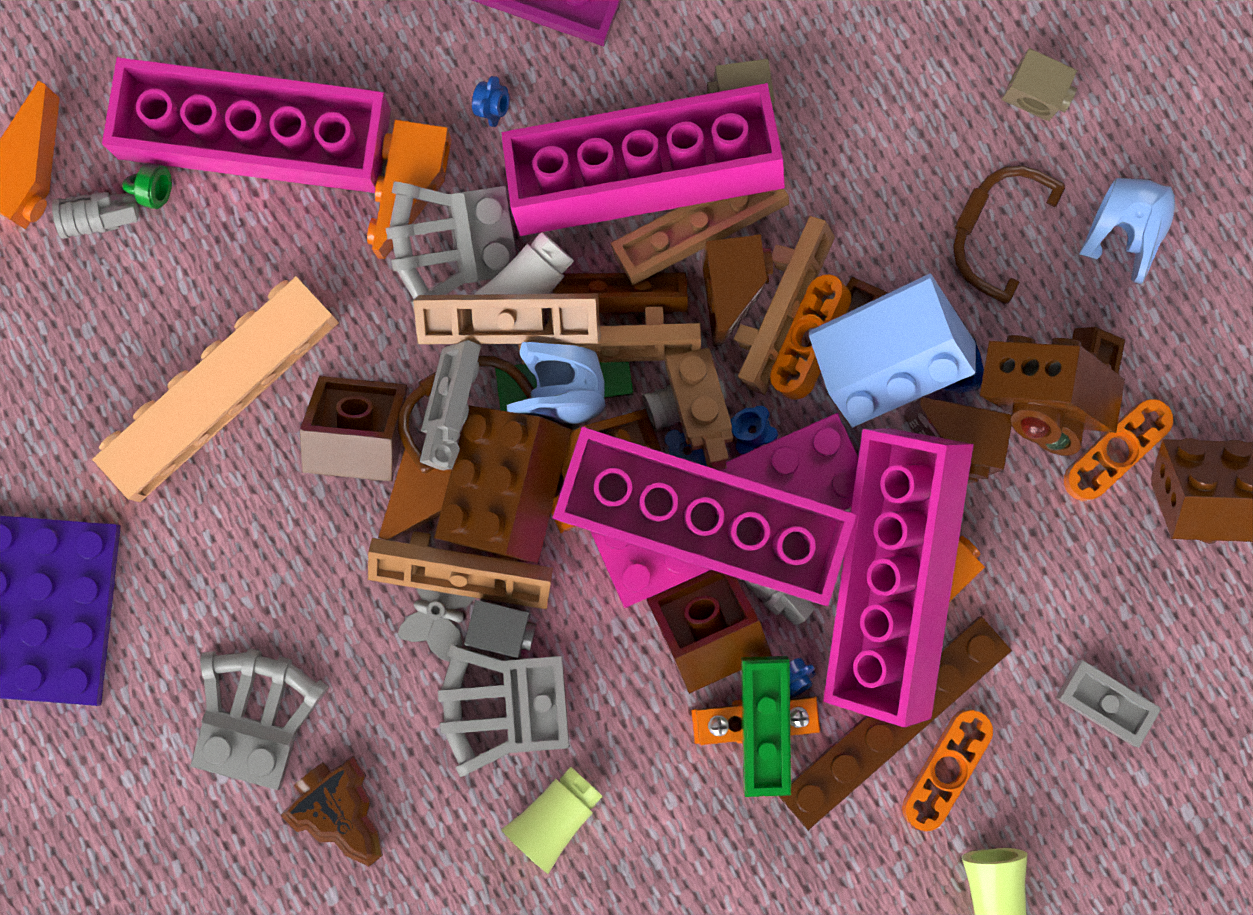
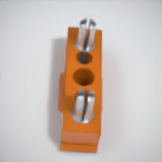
(711, 723)

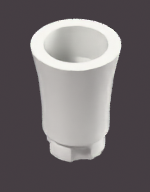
(533, 271)

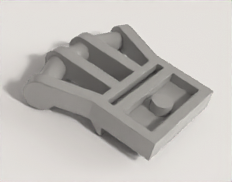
(479, 234)
(533, 706)
(244, 746)

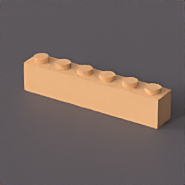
(214, 390)

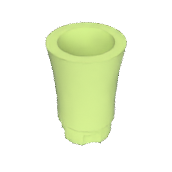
(553, 819)
(997, 880)

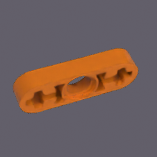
(804, 320)
(1133, 419)
(966, 768)

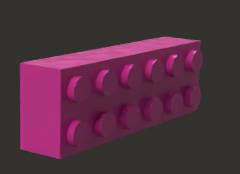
(246, 125)
(643, 159)
(807, 463)
(704, 516)
(897, 575)

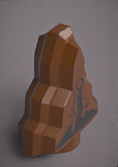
(336, 810)

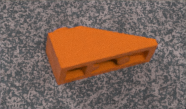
(28, 157)

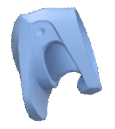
(1142, 211)
(565, 390)

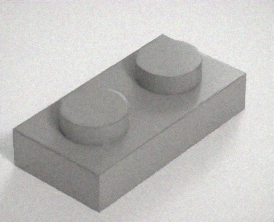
(1108, 703)

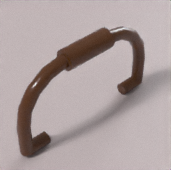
(972, 212)
(425, 388)

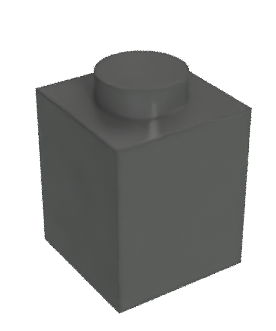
(500, 629)

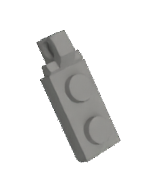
(448, 404)

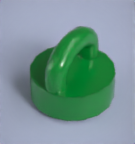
(149, 185)

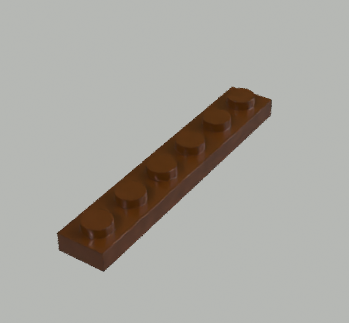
(875, 741)

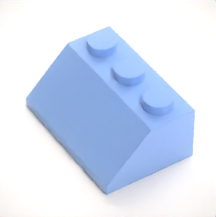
(893, 351)

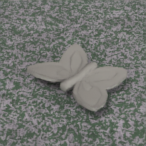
(433, 621)

